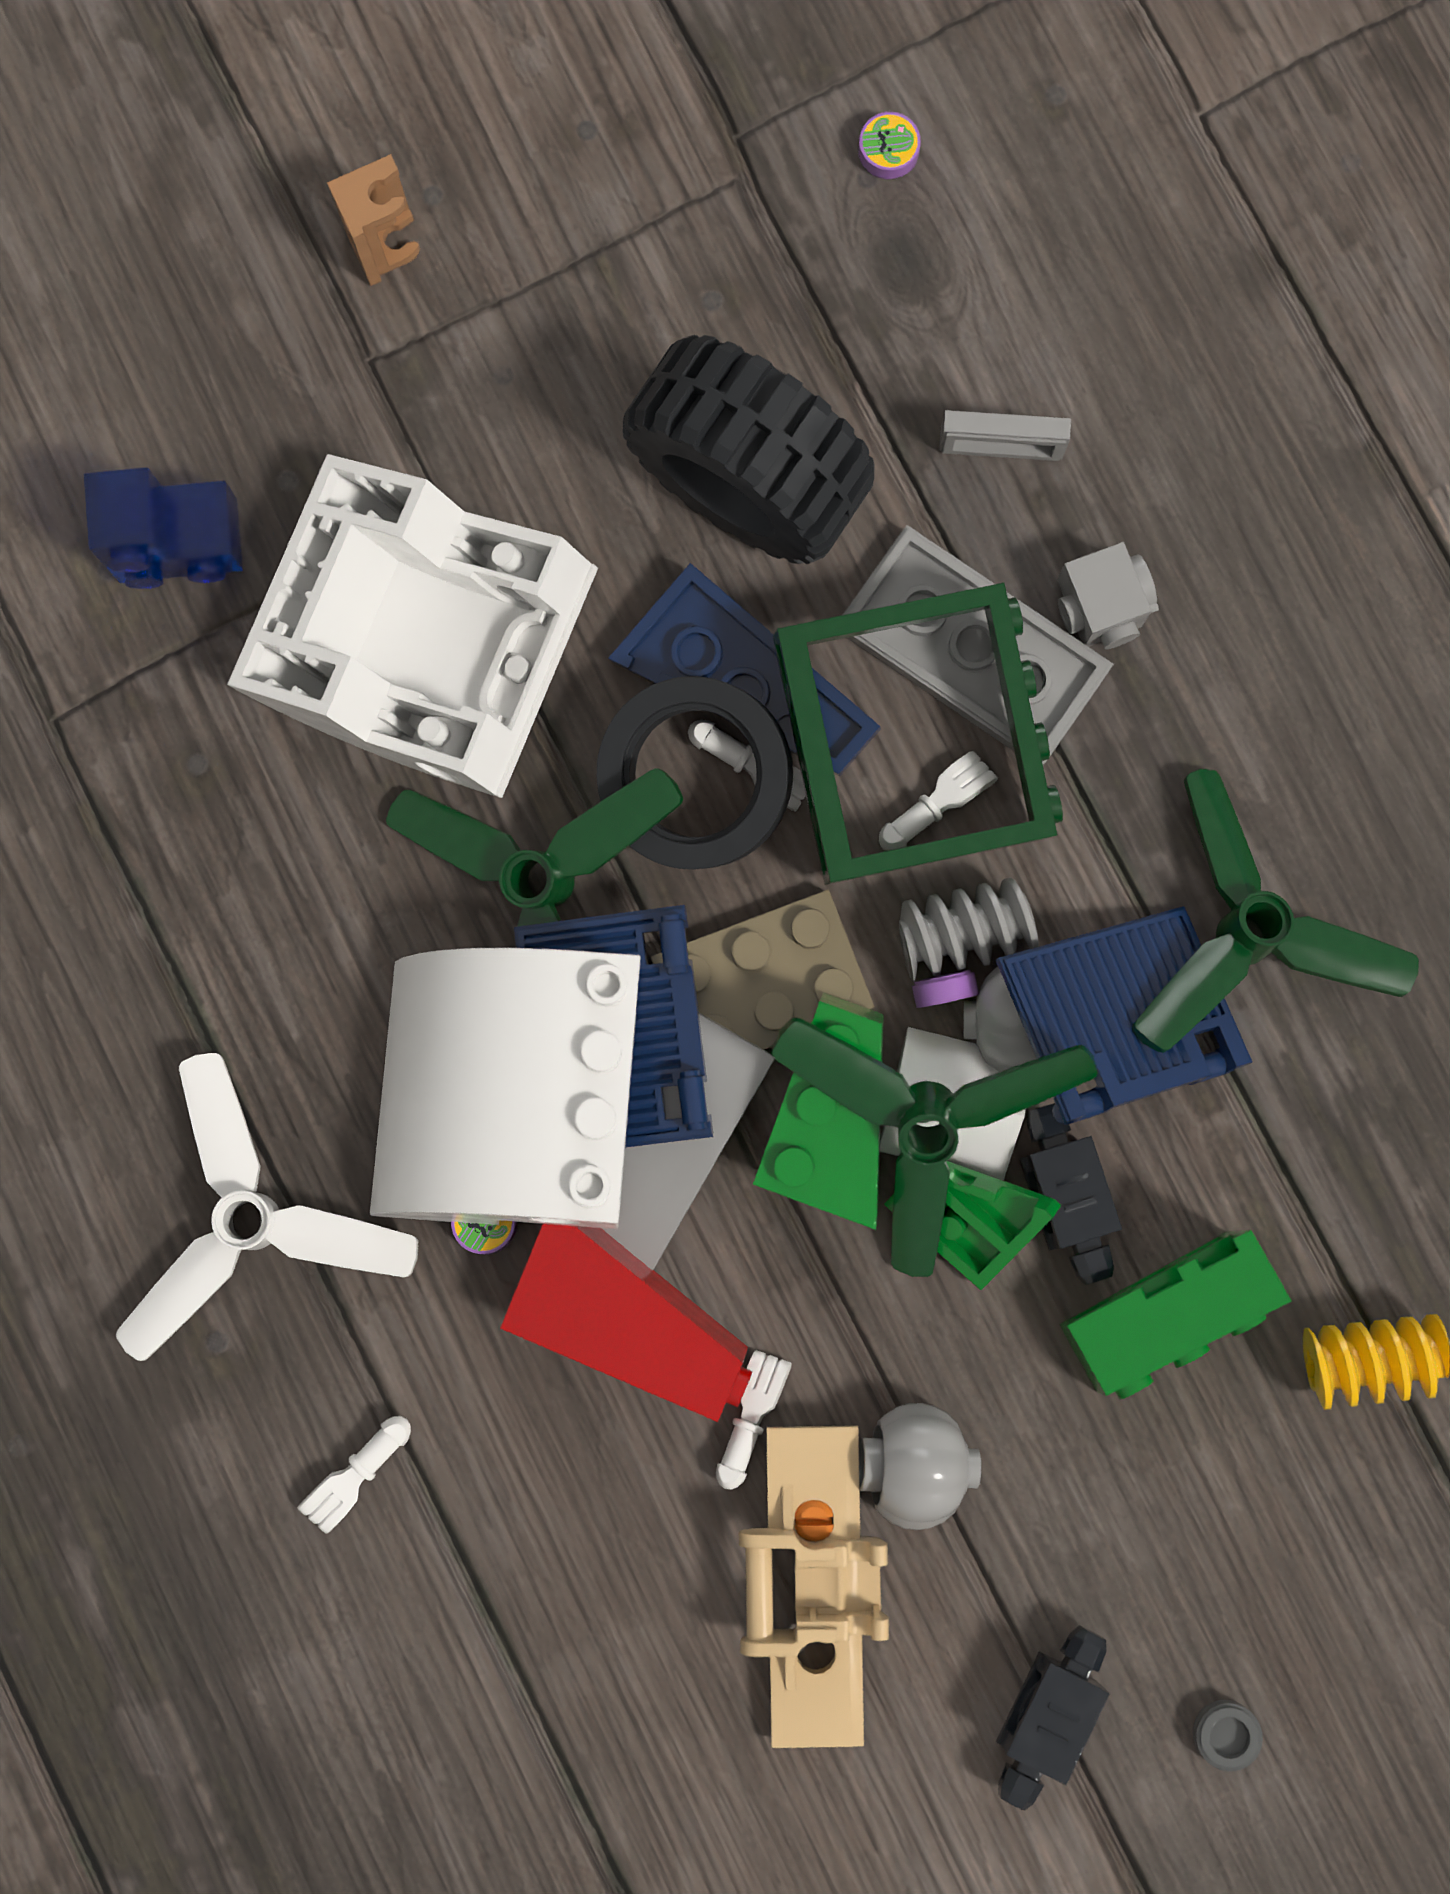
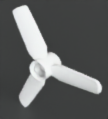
(233, 1173)

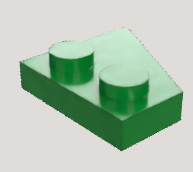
(987, 1222)

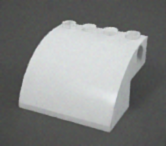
(413, 625)
(506, 1087)

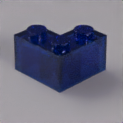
(161, 531)

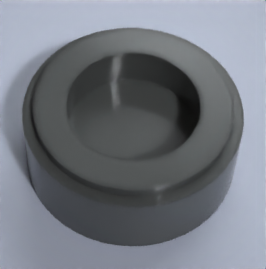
(1227, 1735)

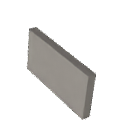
(955, 654)
(666, 1177)

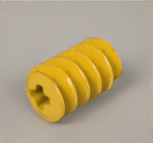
(1377, 1358)

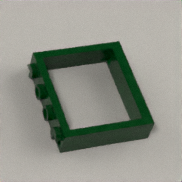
(813, 752)

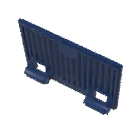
(1094, 991)
(666, 1021)

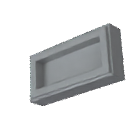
(1004, 435)

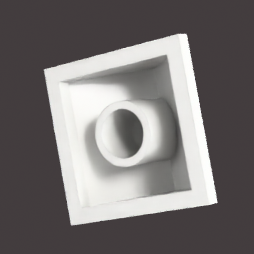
(954, 1064)

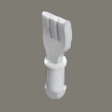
(706, 736)
(954, 789)
(758, 1400)
(340, 1489)

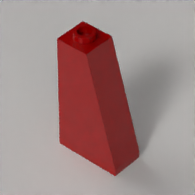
(621, 1318)

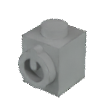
(1106, 596)

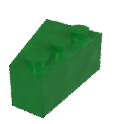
(818, 1145)
(1175, 1313)

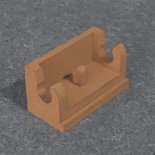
(370, 208)

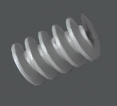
(966, 927)

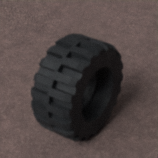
(749, 448)

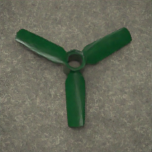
(574, 851)
(1298, 942)
(888, 1100)

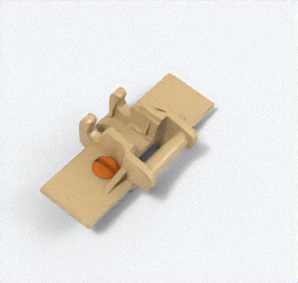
(836, 1585)

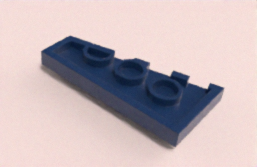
(709, 635)

